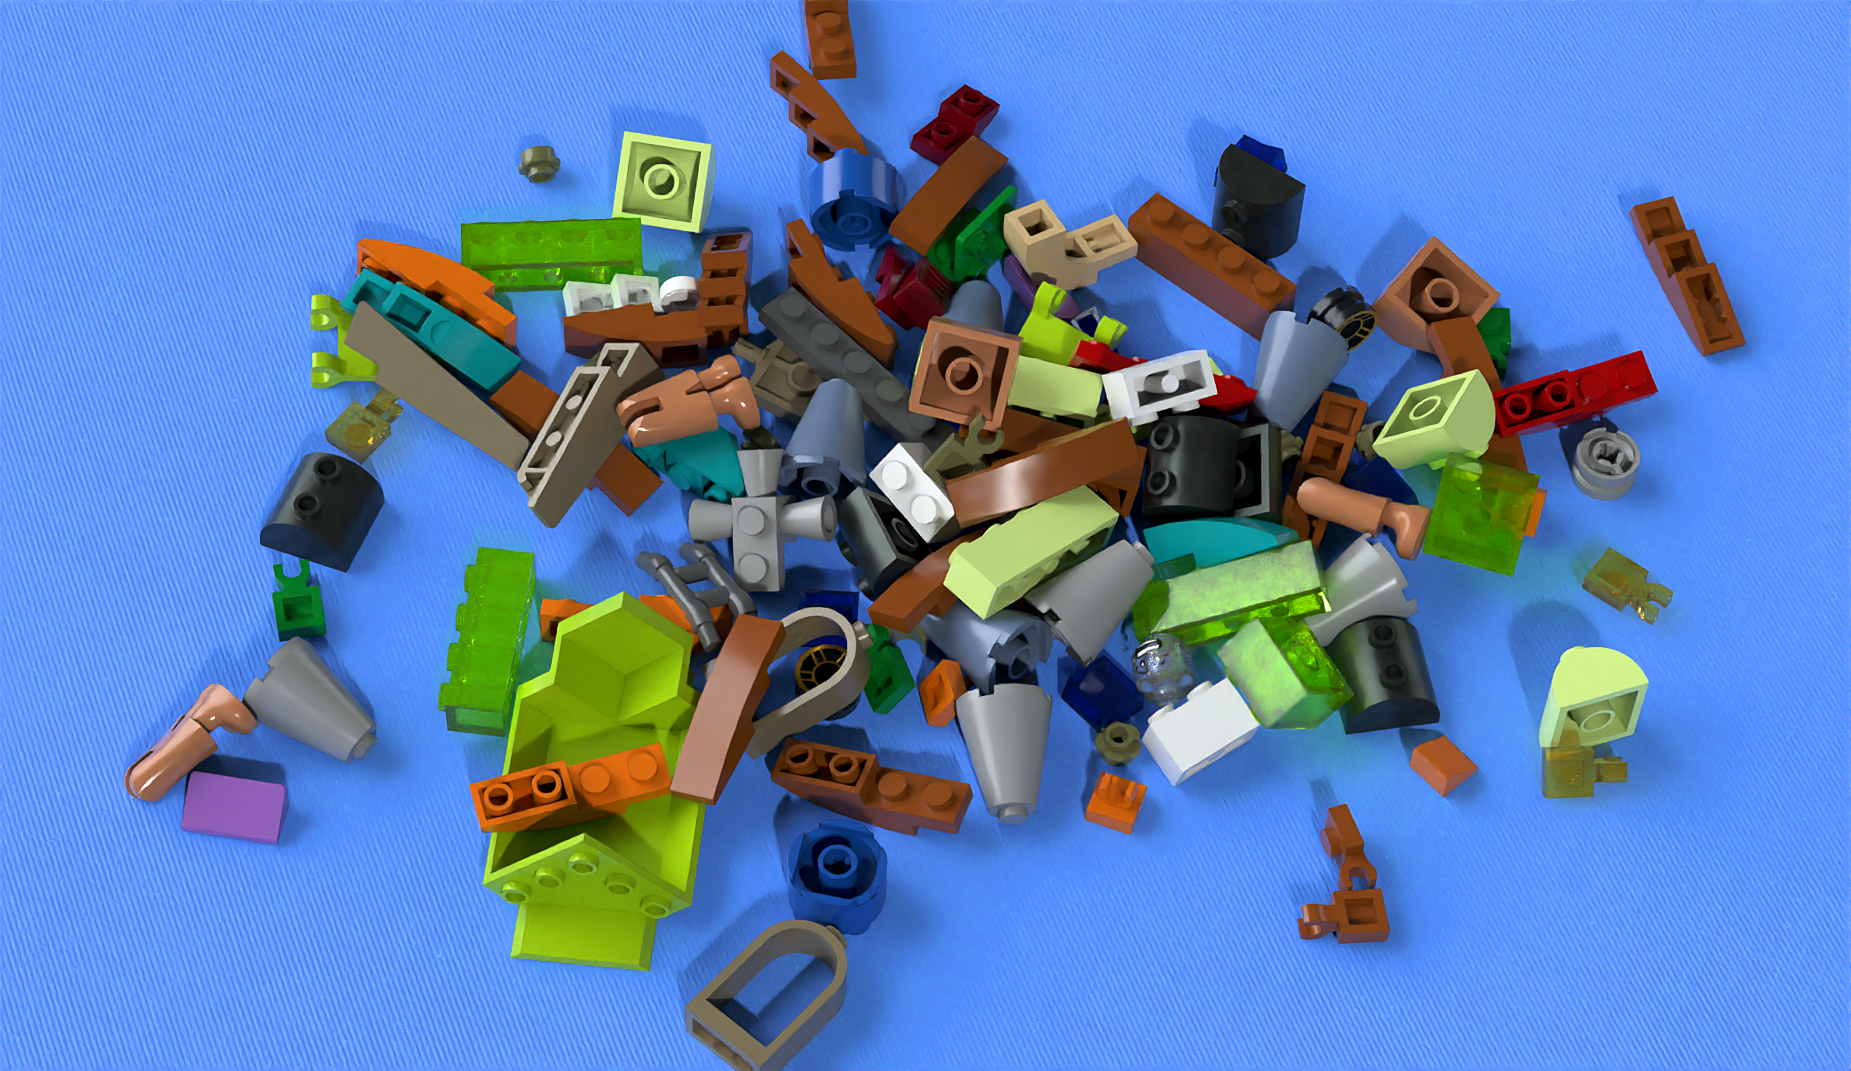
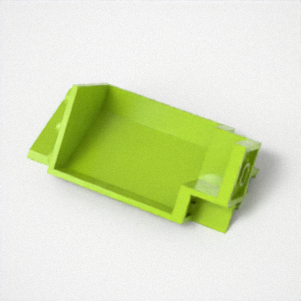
(602, 884)

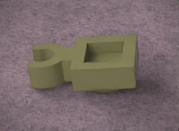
(961, 456)

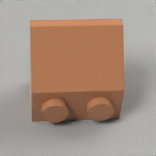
(1431, 289)
(965, 372)

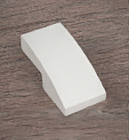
(622, 291)

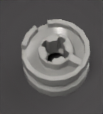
(1605, 464)

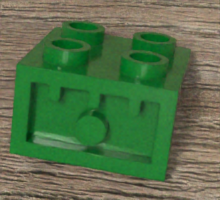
(975, 241)

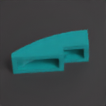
(1215, 539)

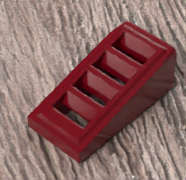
(924, 293)

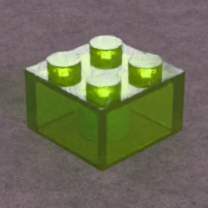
(1481, 514)
(1284, 673)

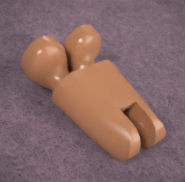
(685, 409)
(1366, 513)
(187, 743)

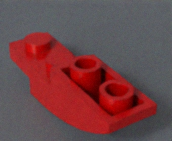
(1232, 392)
(1572, 396)

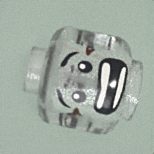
(1163, 669)

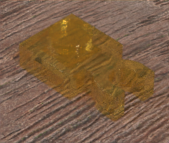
(1624, 582)

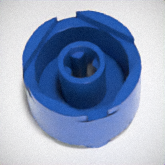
(853, 200)
(837, 876)

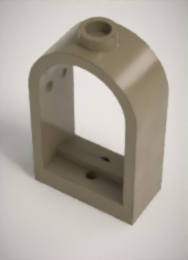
(823, 699)
(733, 1043)

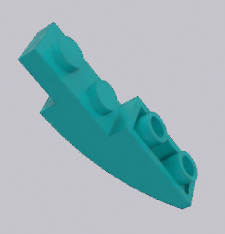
(437, 331)

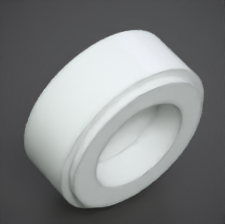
(680, 294)

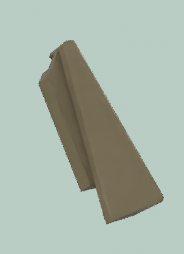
(431, 388)
(583, 429)

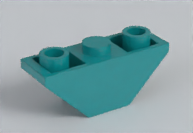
(699, 463)

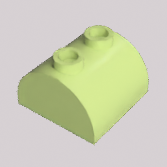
(665, 181)
(1437, 420)
(1592, 698)

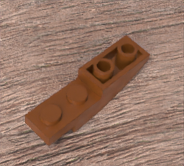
(829, 39)
(837, 299)
(669, 339)
(865, 791)

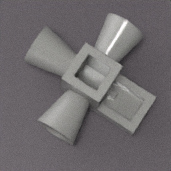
(762, 522)

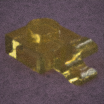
(363, 428)
(1573, 771)

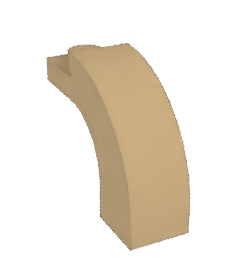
(1065, 257)

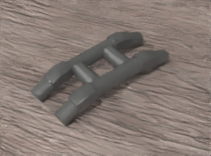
(697, 605)

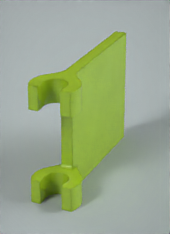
(1055, 339)
(349, 365)

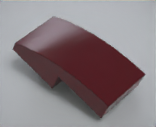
(959, 118)
(890, 276)

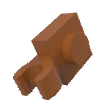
(1344, 843)
(1353, 914)

